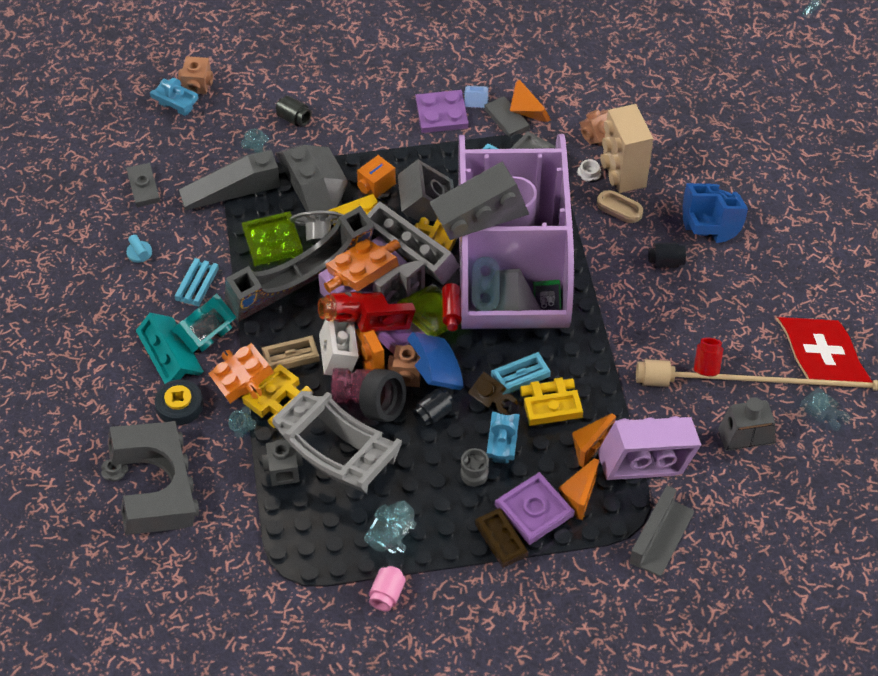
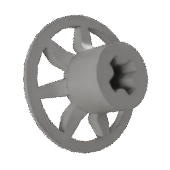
(316, 227)

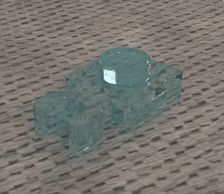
(822, 407)

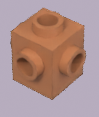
(196, 74)
(593, 126)
(403, 362)

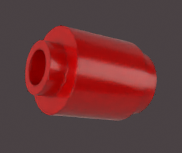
(708, 357)

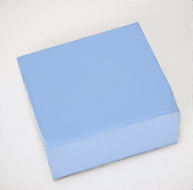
(476, 96)

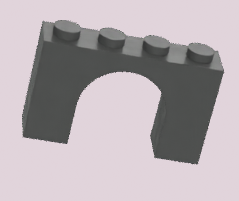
(160, 446)

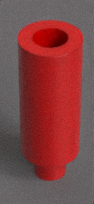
(451, 306)

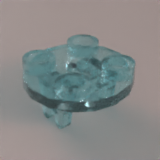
(390, 527)

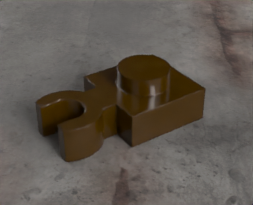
(490, 392)

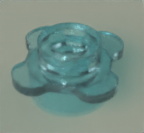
(250, 137)
(236, 419)

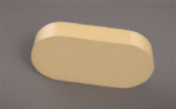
(619, 206)

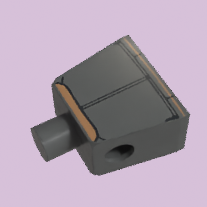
(747, 425)

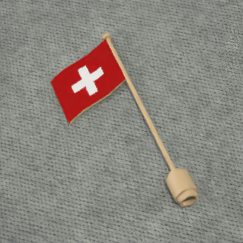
(818, 346)

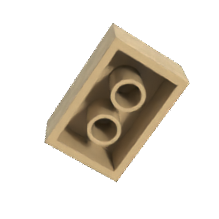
(626, 148)

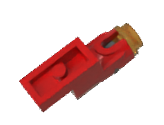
(367, 310)

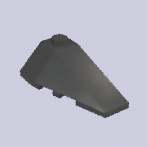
(238, 178)

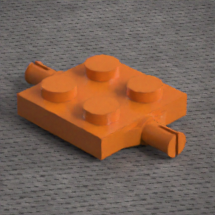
(362, 265)
(241, 373)

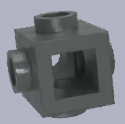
(282, 462)

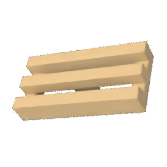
(291, 357)

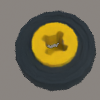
(179, 411)

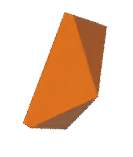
(526, 104)
(590, 438)
(579, 488)

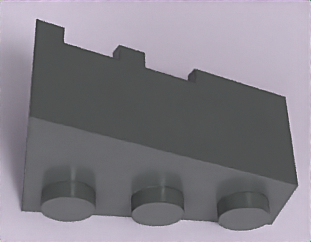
(480, 203)

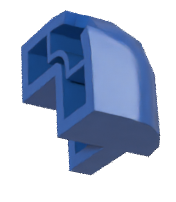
(713, 211)

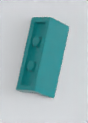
(166, 348)

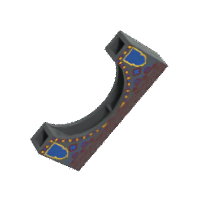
(252, 291)

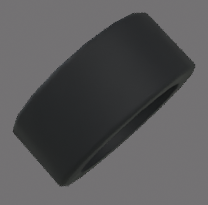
(394, 395)

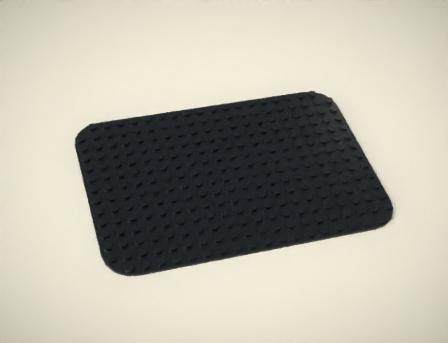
(319, 525)

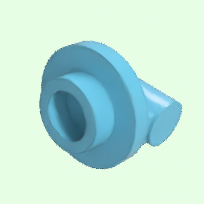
(138, 250)

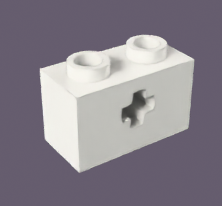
(338, 346)

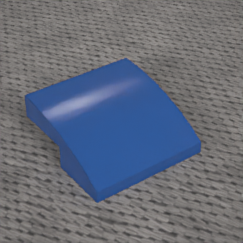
(437, 361)

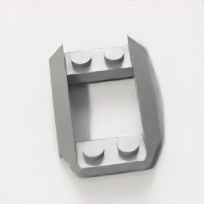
(373, 449)

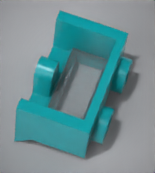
(204, 324)

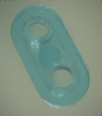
(485, 284)

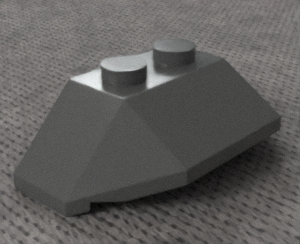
(314, 176)

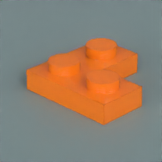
(370, 350)

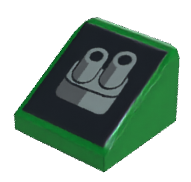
(547, 294)

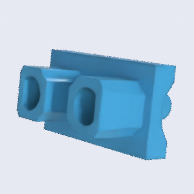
(174, 95)
(502, 437)

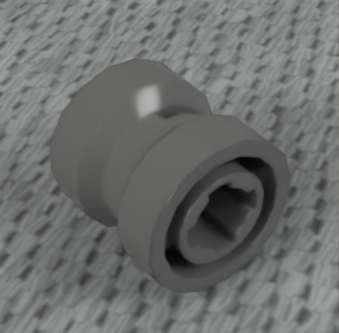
(474, 467)

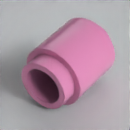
(386, 588)

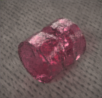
(341, 382)

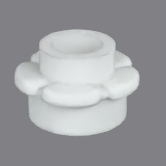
(592, 166)

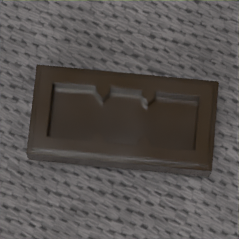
(501, 537)

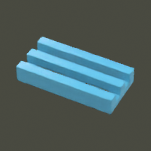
(213, 269)
(523, 376)

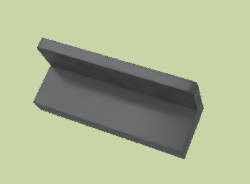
(661, 534)

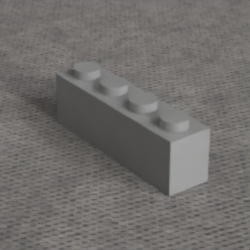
(414, 243)

